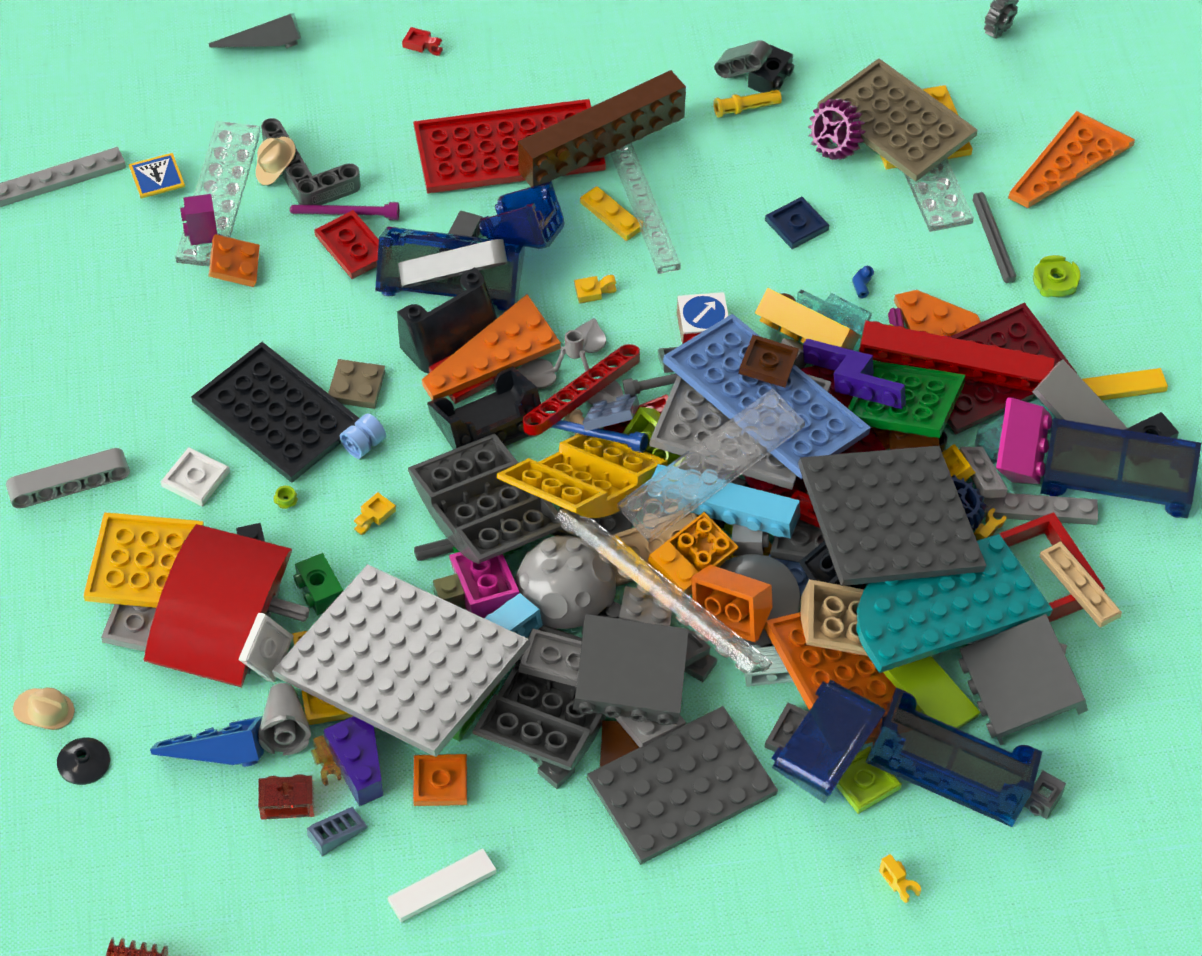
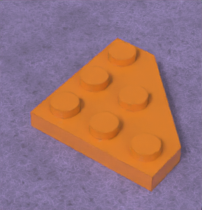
(932, 314)

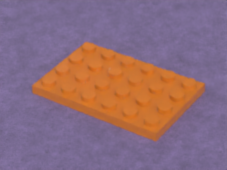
(814, 664)

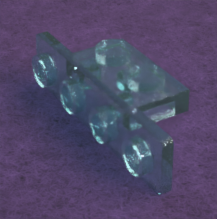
(837, 310)

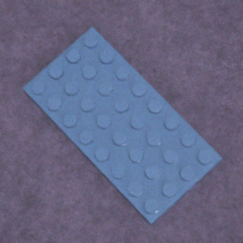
(712, 368)

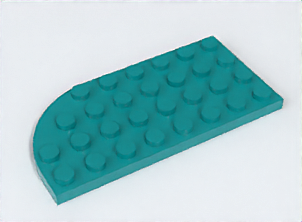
(935, 614)

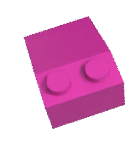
(485, 584)

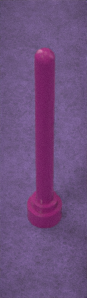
(389, 210)

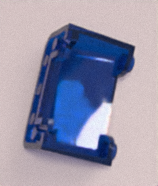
(526, 217)
(827, 739)

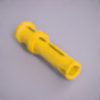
(737, 104)

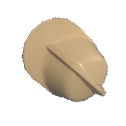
(273, 158)
(44, 708)

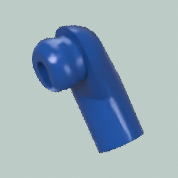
(861, 279)

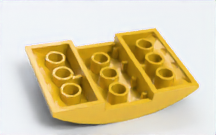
(585, 475)

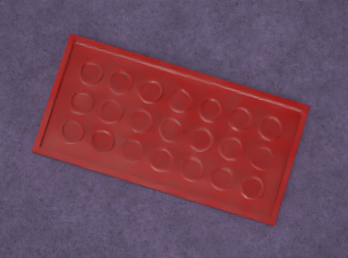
(484, 145)

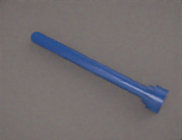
(636, 441)

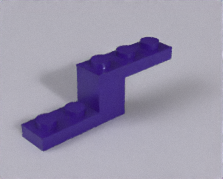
(854, 373)

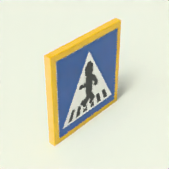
(156, 175)

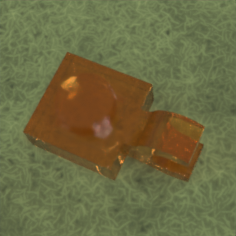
(323, 756)

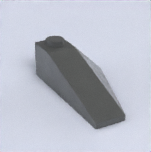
(272, 33)

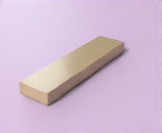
(1080, 584)

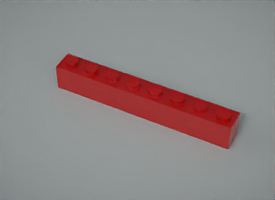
(948, 354)

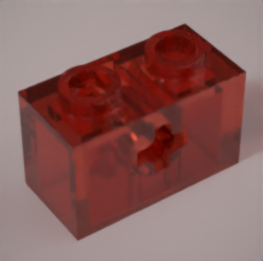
(297, 803)

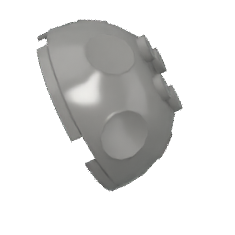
(566, 581)

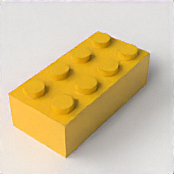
(803, 322)

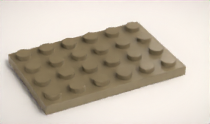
(903, 119)

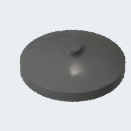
(785, 589)

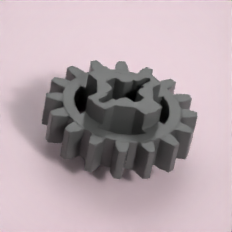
(1000, 17)

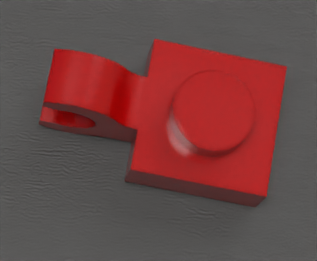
(420, 39)

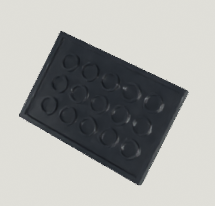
(275, 411)

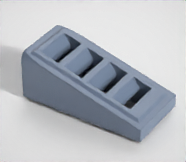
(326, 845)

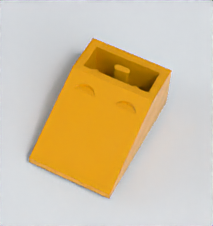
(691, 551)

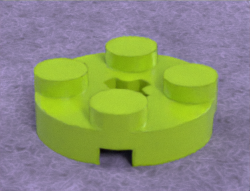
(1052, 286)

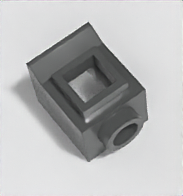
(1045, 795)

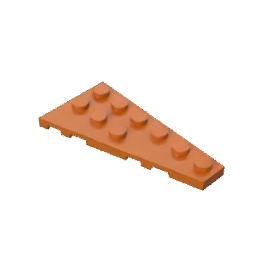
(1070, 155)
(508, 341)

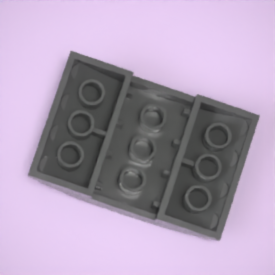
(476, 508)
(539, 718)

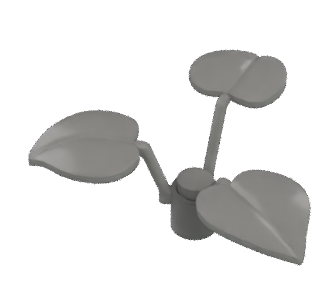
(583, 339)

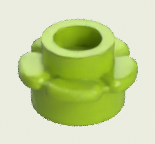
(285, 492)

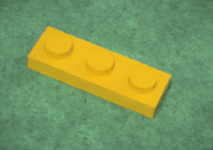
(611, 213)

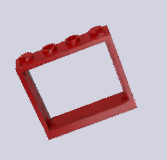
(1055, 533)

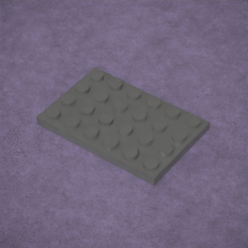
(681, 784)

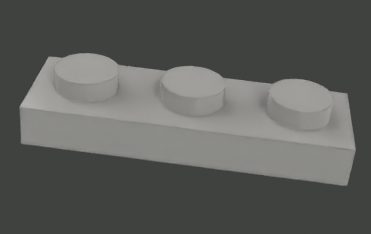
(986, 475)

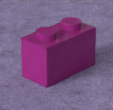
(200, 219)

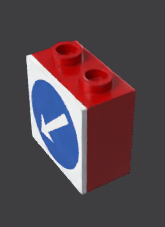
(699, 313)

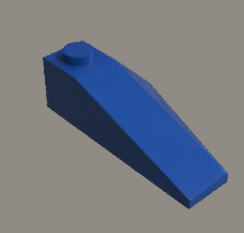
(228, 746)

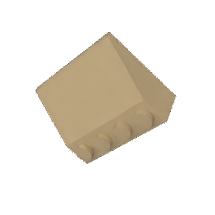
(831, 616)

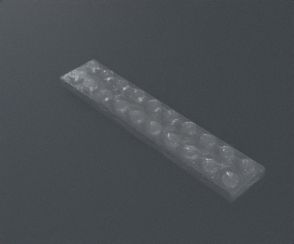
(667, 594)

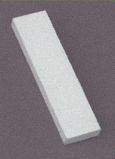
(441, 885)

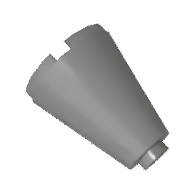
(284, 722)

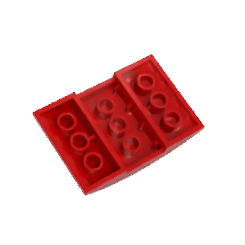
(213, 602)

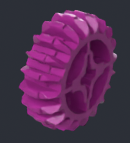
(844, 132)

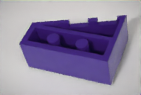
(356, 755)

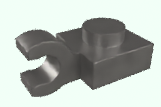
(551, 773)

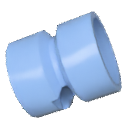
(362, 436)

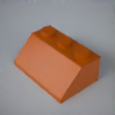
(734, 600)

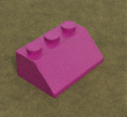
(1023, 441)

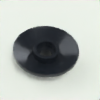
(87, 769)

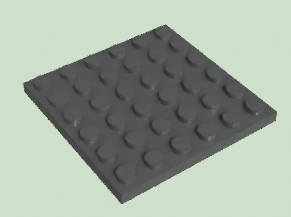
(891, 515)

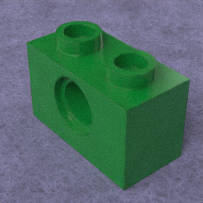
(317, 571)

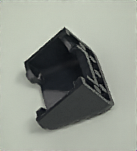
(445, 329)
(495, 413)

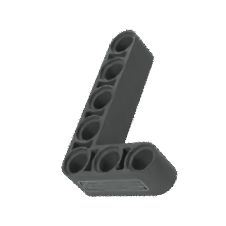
(317, 188)

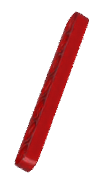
(577, 396)

